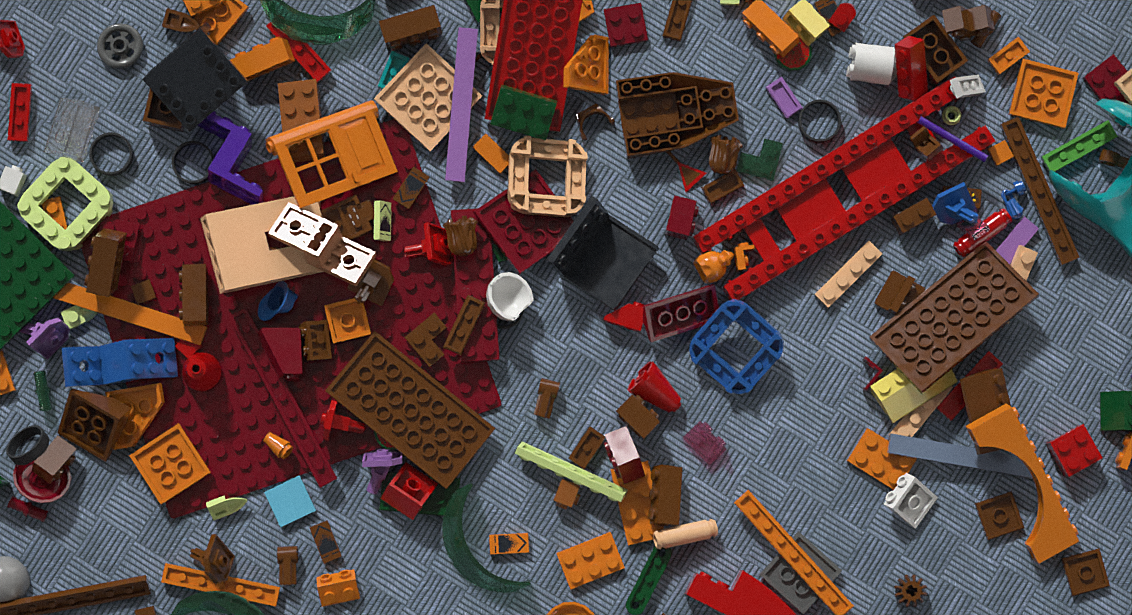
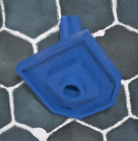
(955, 205)

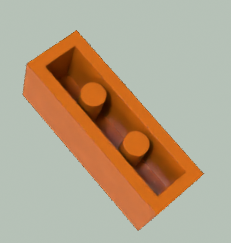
(770, 28)
(264, 58)

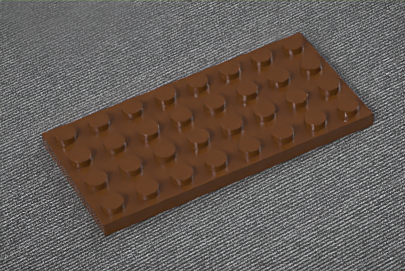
(954, 317)
(410, 410)

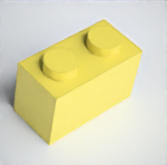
(806, 22)

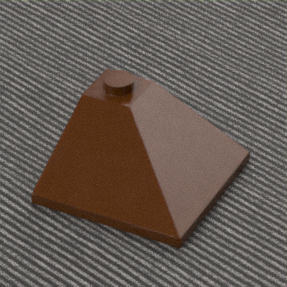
(93, 422)

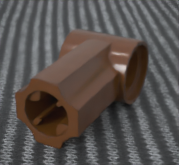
(546, 394)
(287, 559)

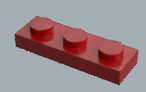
(19, 112)

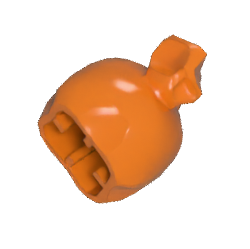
(713, 265)

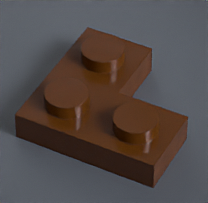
(422, 339)

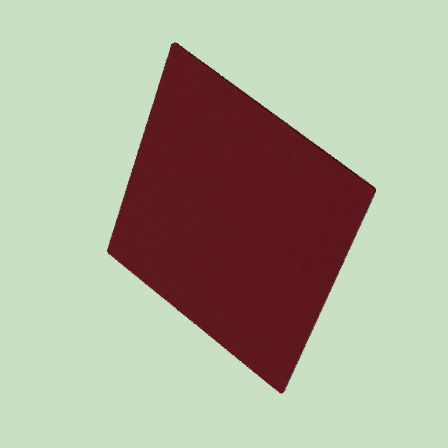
(239, 411)

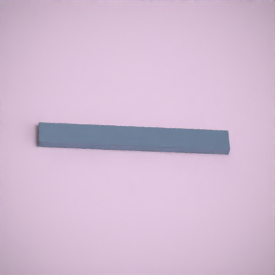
(956, 455)

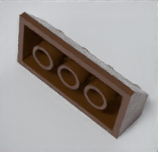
(982, 395)

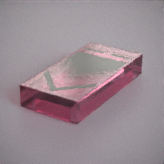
(973, 230)

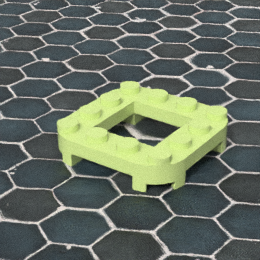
(87, 220)

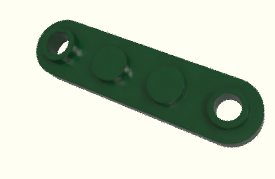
(648, 580)

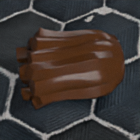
(724, 154)
(461, 236)

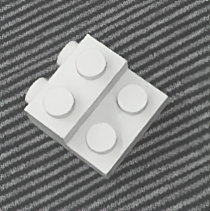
(910, 500)

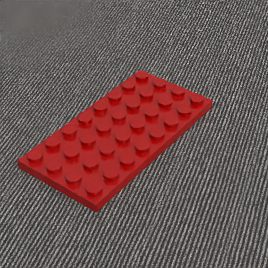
(533, 49)

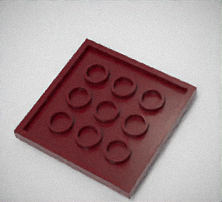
(520, 236)

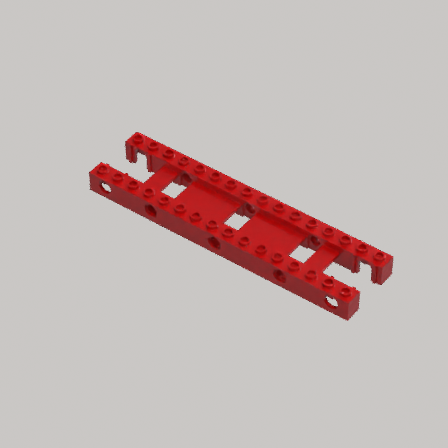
(813, 208)

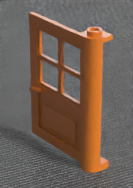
(356, 143)

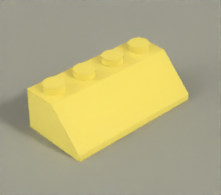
(900, 397)

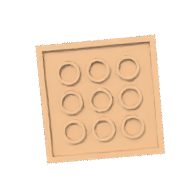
(422, 97)

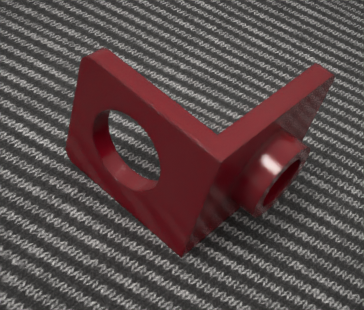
(875, 378)

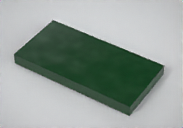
(434, 505)

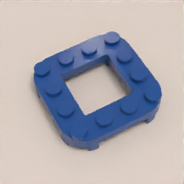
(717, 367)

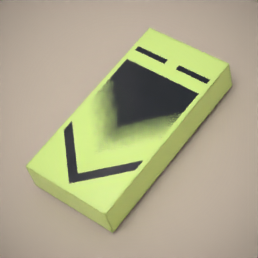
(382, 221)

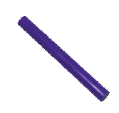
(953, 139)

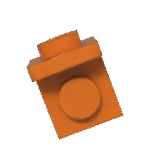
(741, 260)

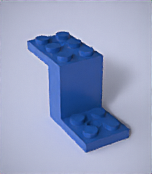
(119, 362)

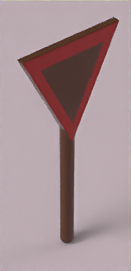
(689, 175)

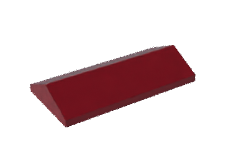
(679, 313)

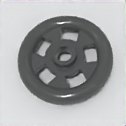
(125, 30)

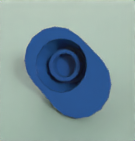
(276, 301)

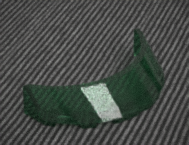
(314, 28)
(461, 555)
(216, 601)

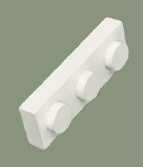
(967, 86)

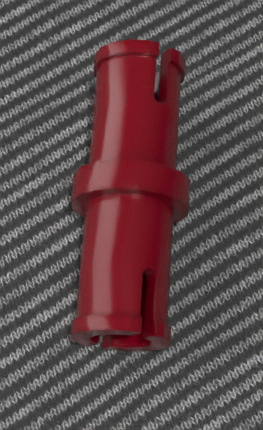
(27, 509)

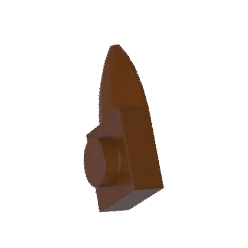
(179, 21)

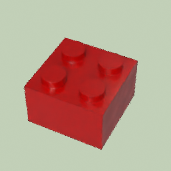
(1074, 450)

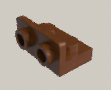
(315, 340)

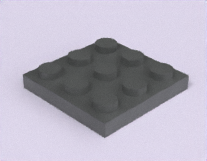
(789, 583)

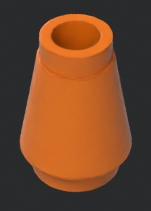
(279, 446)

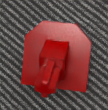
(10, 39)
(433, 246)
(331, 420)

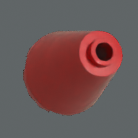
(208, 374)
(655, 388)

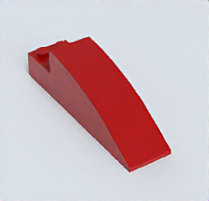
(745, 597)

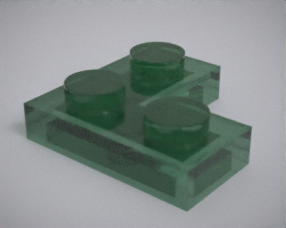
(762, 166)

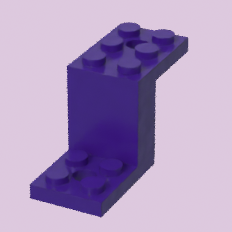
(230, 157)

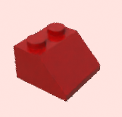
(409, 491)

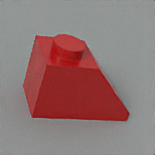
(628, 317)

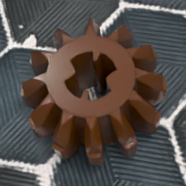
(916, 595)

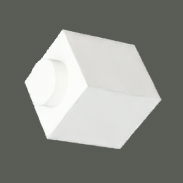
(12, 180)

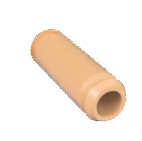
(685, 534)

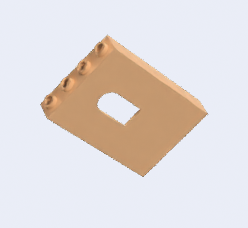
(241, 248)

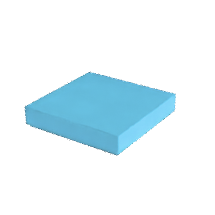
(290, 501)

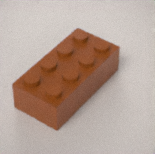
(299, 106)

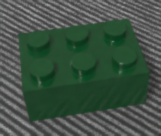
(523, 112)

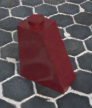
(283, 350)

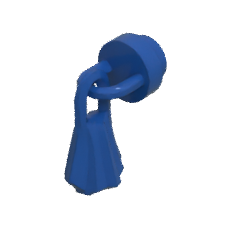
(1013, 207)

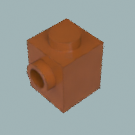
(567, 494)

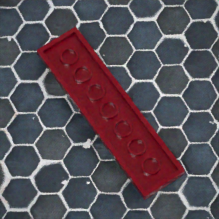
(472, 278)

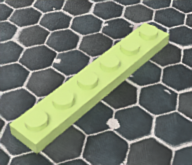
(576, 474)

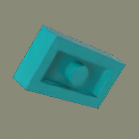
(394, 65)

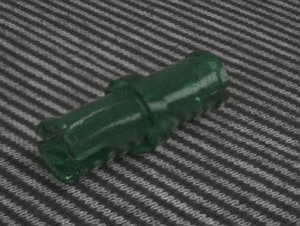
(42, 391)

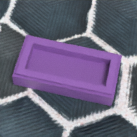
(784, 97)

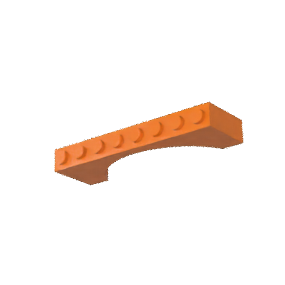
(1052, 527)

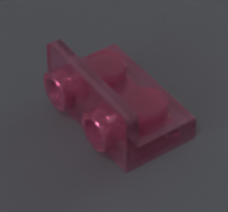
(704, 442)

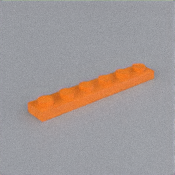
(200, 581)

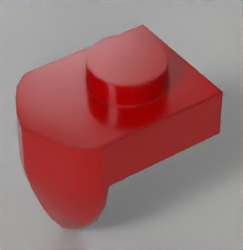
(843, 16)

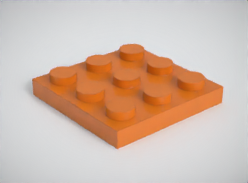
(1043, 93)
(170, 464)

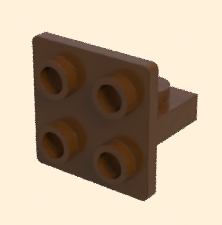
(898, 292)

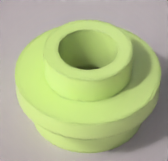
(951, 109)

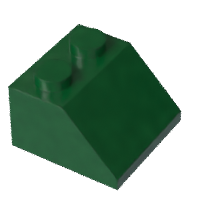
(1116, 411)

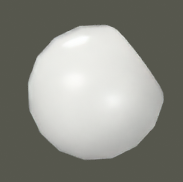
(508, 296)

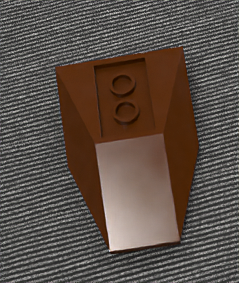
(672, 111)

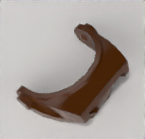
(594, 109)

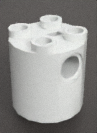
(872, 64)

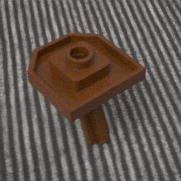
(374, 284)
(215, 559)

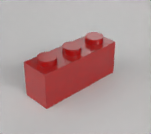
(911, 68)

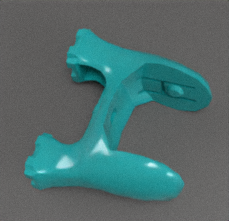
(1114, 207)

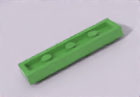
(1079, 146)

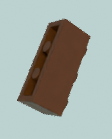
(194, 294)
(665, 495)

